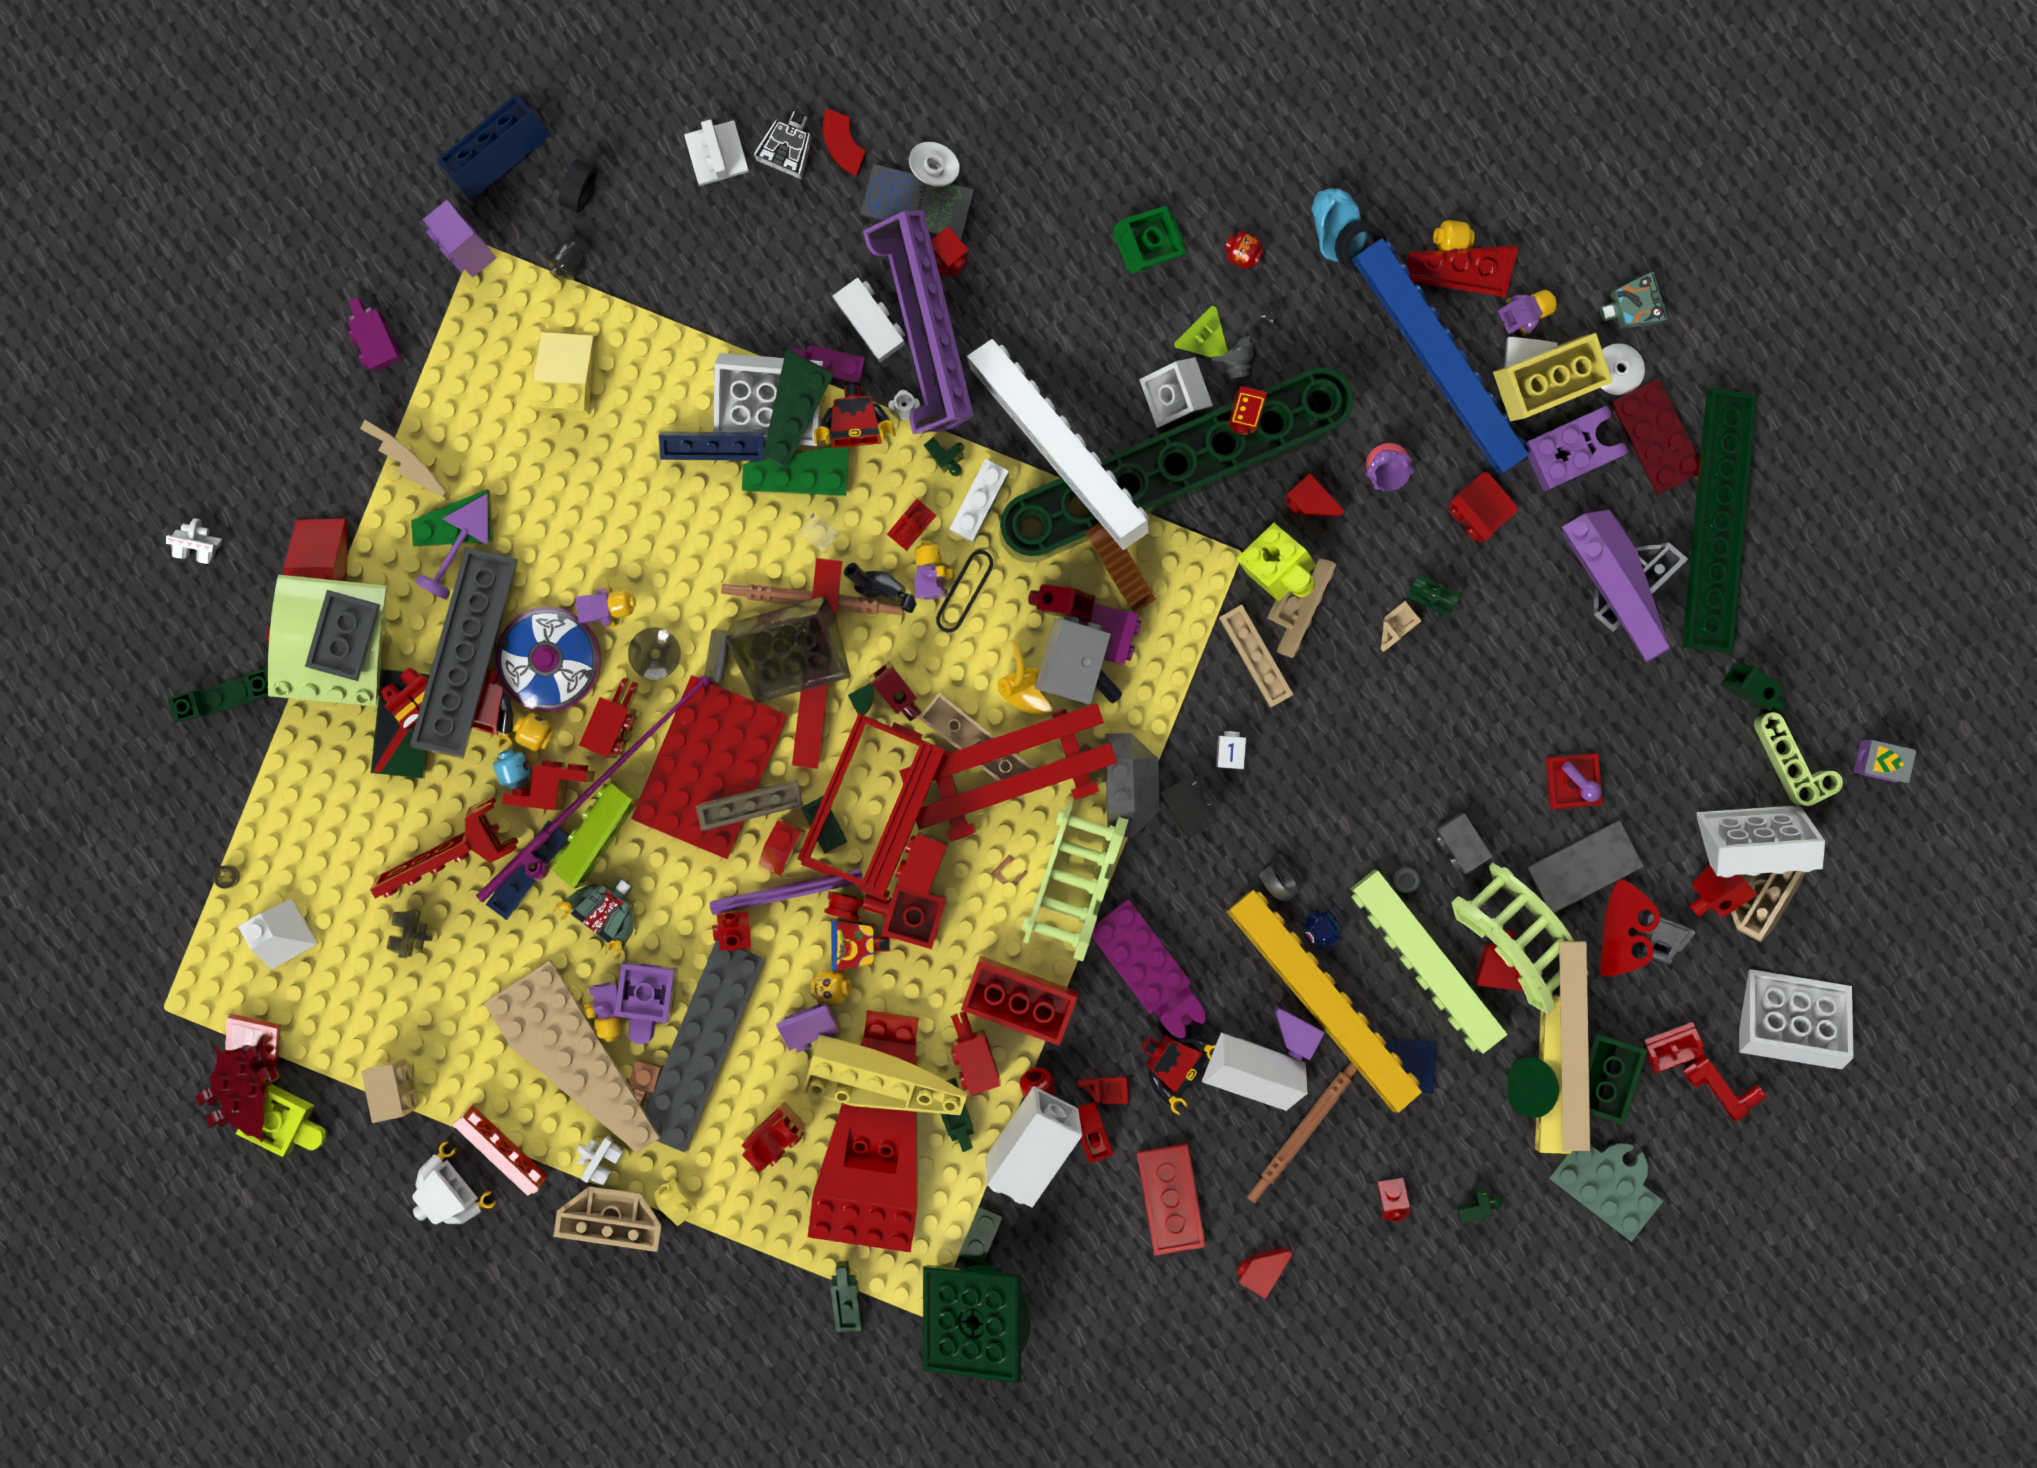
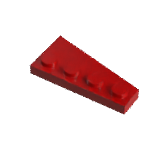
(1471, 269)

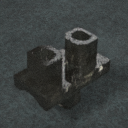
(409, 921)

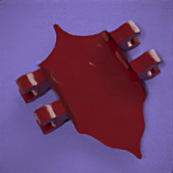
(240, 1090)

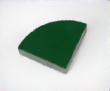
(862, 699)

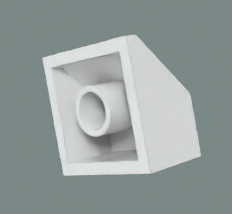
(1176, 392)

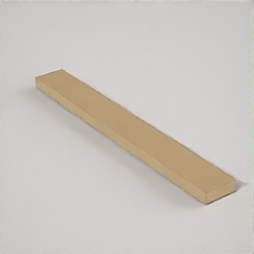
(1574, 1045)

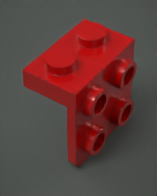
(1482, 507)

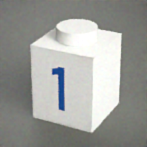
(1230, 750)

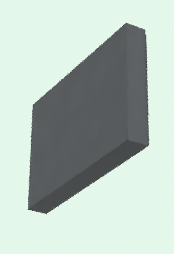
(342, 635)

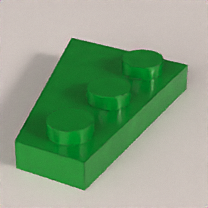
(435, 531)

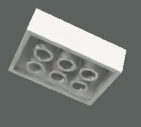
(747, 392)
(1761, 841)
(1797, 1020)

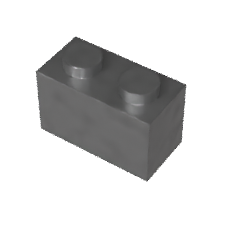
(1462, 843)

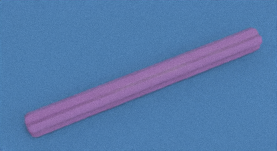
(781, 893)

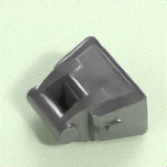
(1667, 933)

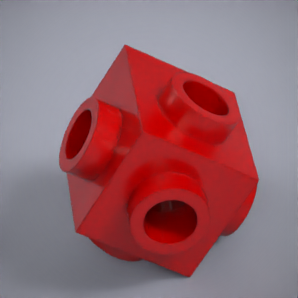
(732, 931)

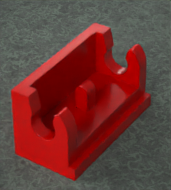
(1673, 1048)

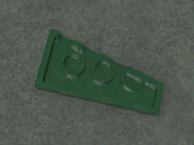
(796, 400)

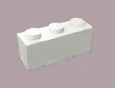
(870, 319)
(979, 501)

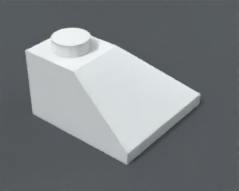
(278, 934)

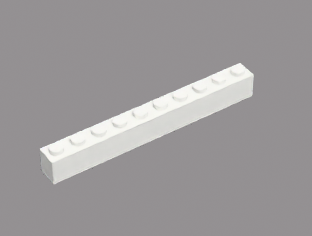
(1058, 444)

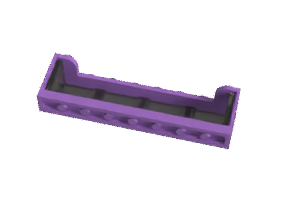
(926, 320)

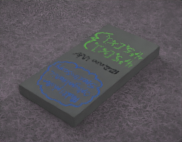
(898, 191)

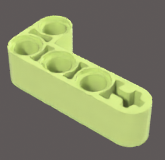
(1792, 755)

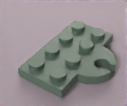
(1609, 1186)

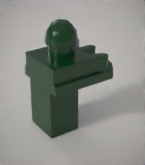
(946, 460)
(1481, 1208)

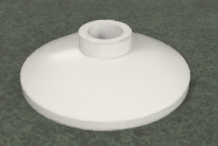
(934, 164)
(1634, 369)

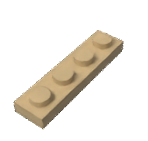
(1255, 656)

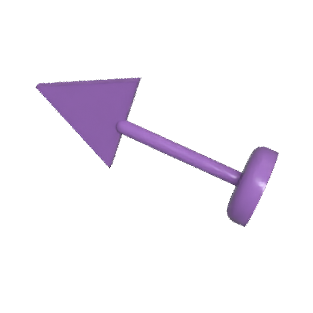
(471, 520)

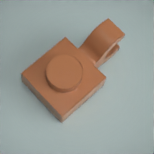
(644, 1079)

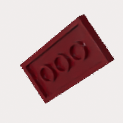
(1657, 436)

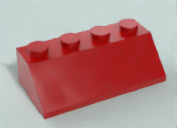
(1019, 1000)

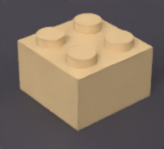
(389, 1090)

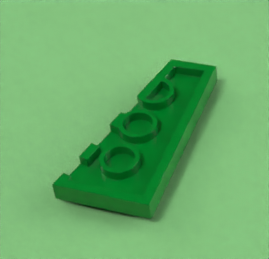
(807, 473)

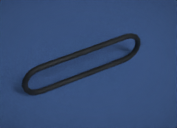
(974, 595)

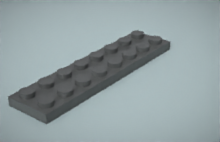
(464, 653)
(702, 1044)

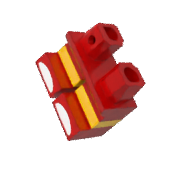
(407, 703)

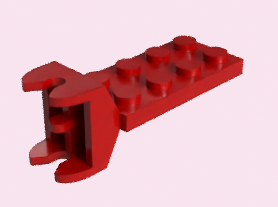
(478, 837)

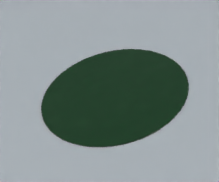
(1532, 1087)

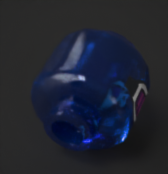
(1322, 929)

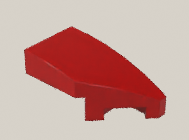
(1107, 1089)

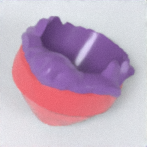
(1389, 467)

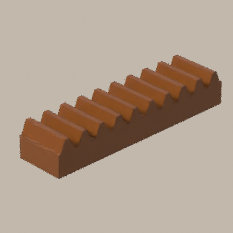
(1121, 569)

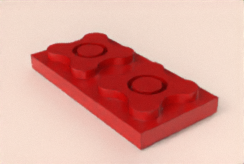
(1171, 1199)

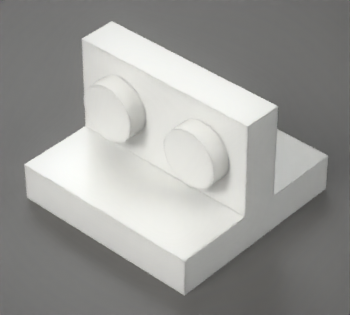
(716, 152)

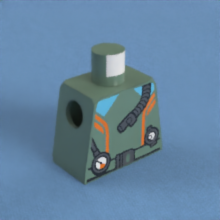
(1636, 304)

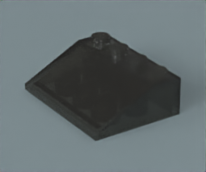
(789, 649)

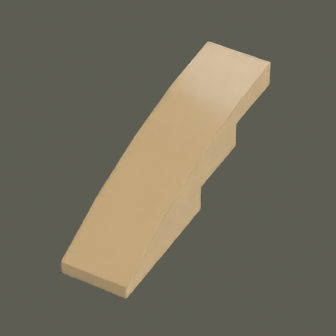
(411, 465)

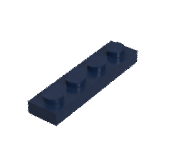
(712, 446)
(516, 887)

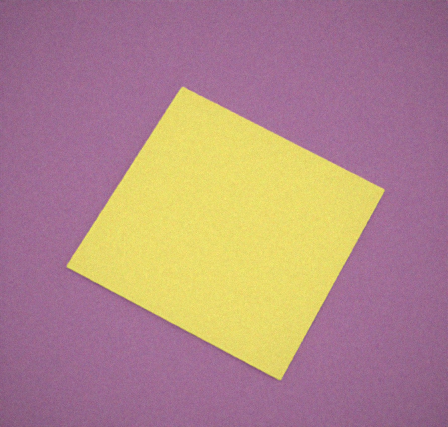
(599, 509)

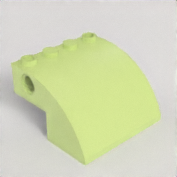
(292, 629)

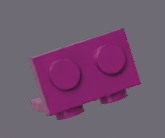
(1121, 627)

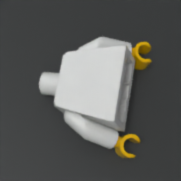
(444, 1194)

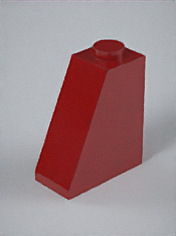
(780, 846)

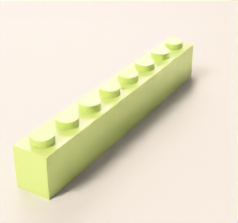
(1428, 961)

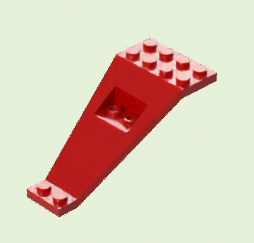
(868, 1190)

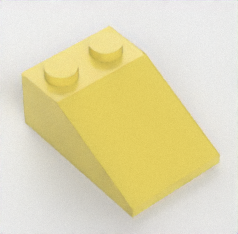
(563, 373)

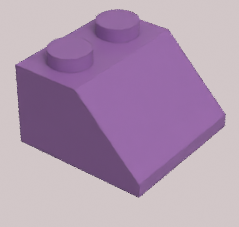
(804, 1026)

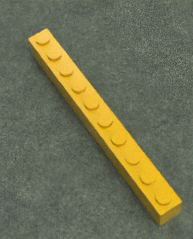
(1324, 1001)

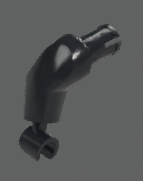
(879, 584)

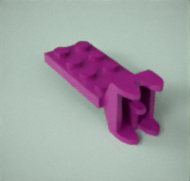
(1148, 968)

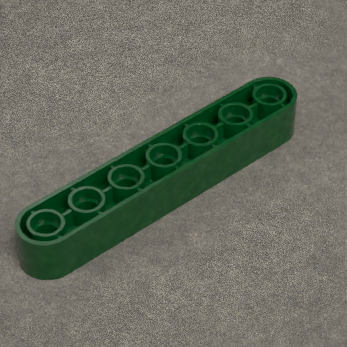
(1194, 446)

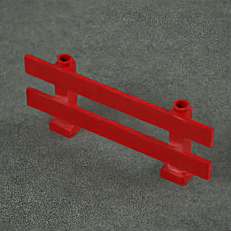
(1075, 766)

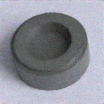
(1406, 880)

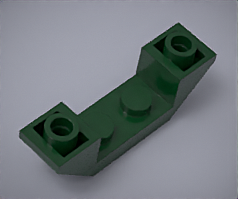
(220, 698)

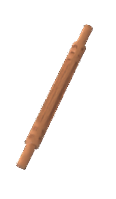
(793, 597)
(1303, 1131)

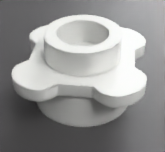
(903, 397)

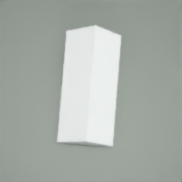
(1256, 1072)

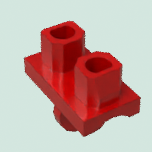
(911, 524)

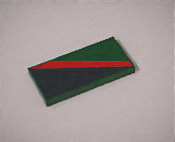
(391, 743)

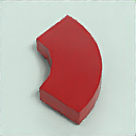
(840, 143)

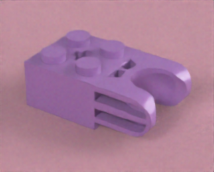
(1579, 447)

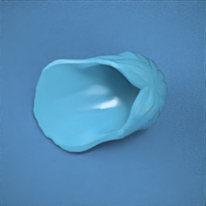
(1332, 212)

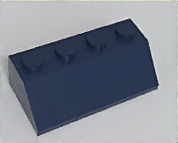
(493, 147)

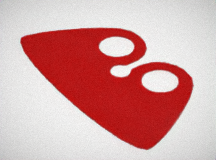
(1620, 916)

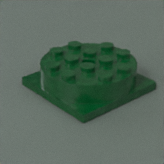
(954, 1338)

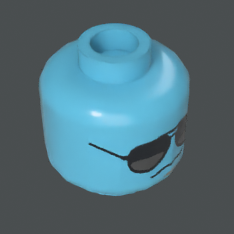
(512, 769)

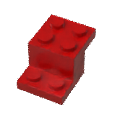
(548, 785)

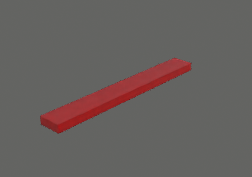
(813, 700)

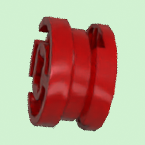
(843, 906)

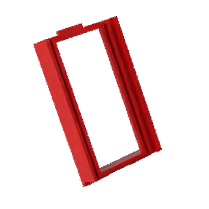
(901, 818)

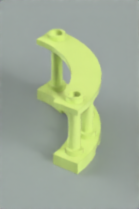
(1096, 887)
(1512, 950)

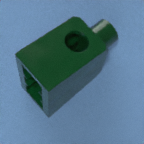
(1754, 687)

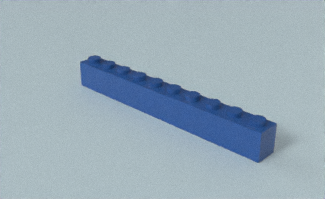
(1440, 356)

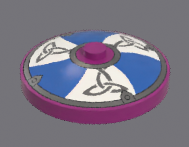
(548, 659)

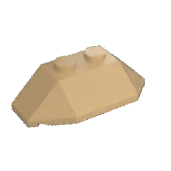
(1762, 913)
(609, 1219)

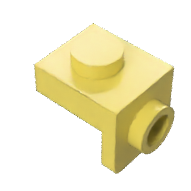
(674, 1202)

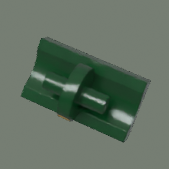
(1433, 595)

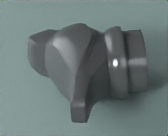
(1238, 357)

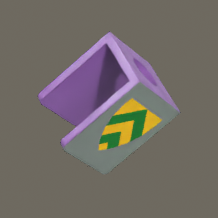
(1884, 761)

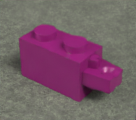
(372, 336)

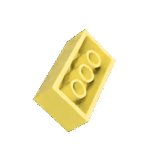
(1553, 377)

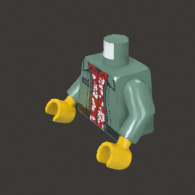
(603, 912)

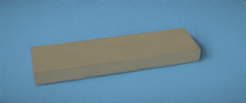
(749, 805)

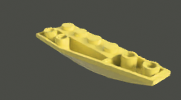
(877, 1080)

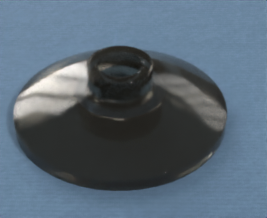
(642, 647)

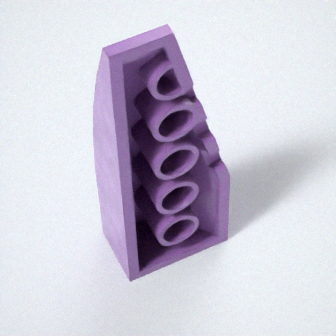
(1619, 577)

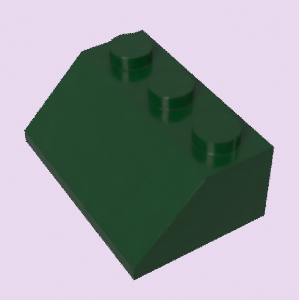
(1613, 1077)

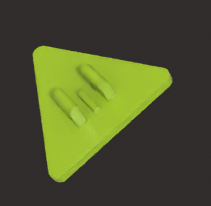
(1204, 336)

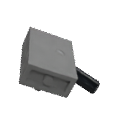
(1074, 662)

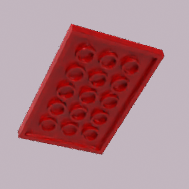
(709, 753)

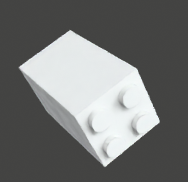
(1032, 1147)

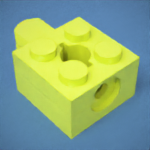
(1281, 566)
(287, 1124)

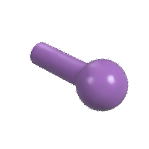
(1590, 790)

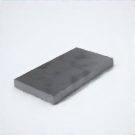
(1585, 866)

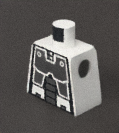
(786, 146)

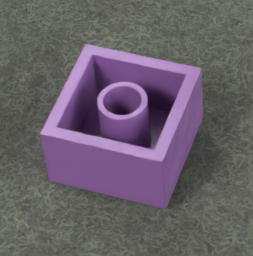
(458, 239)

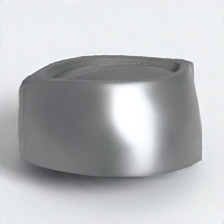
(1274, 883)

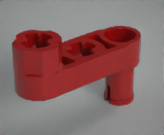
(1703, 1071)

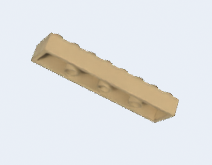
(964, 732)

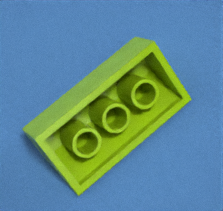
(595, 834)

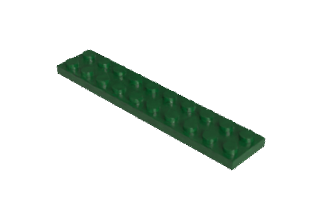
(1719, 520)

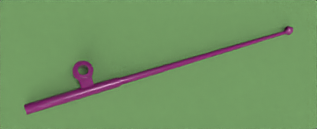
(537, 868)

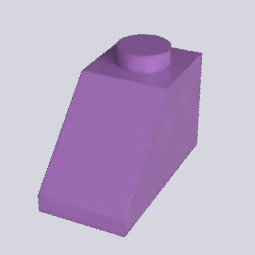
(1297, 1034)

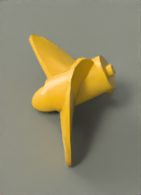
(1020, 689)

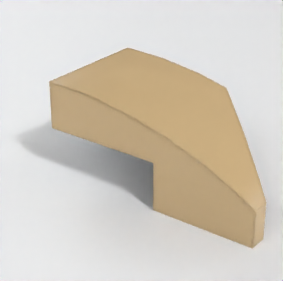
(1398, 623)

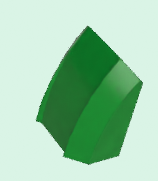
(1149, 239)

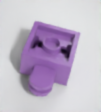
(645, 997)

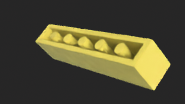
(1549, 1127)

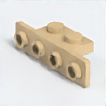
(1296, 612)

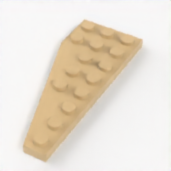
(557, 1038)

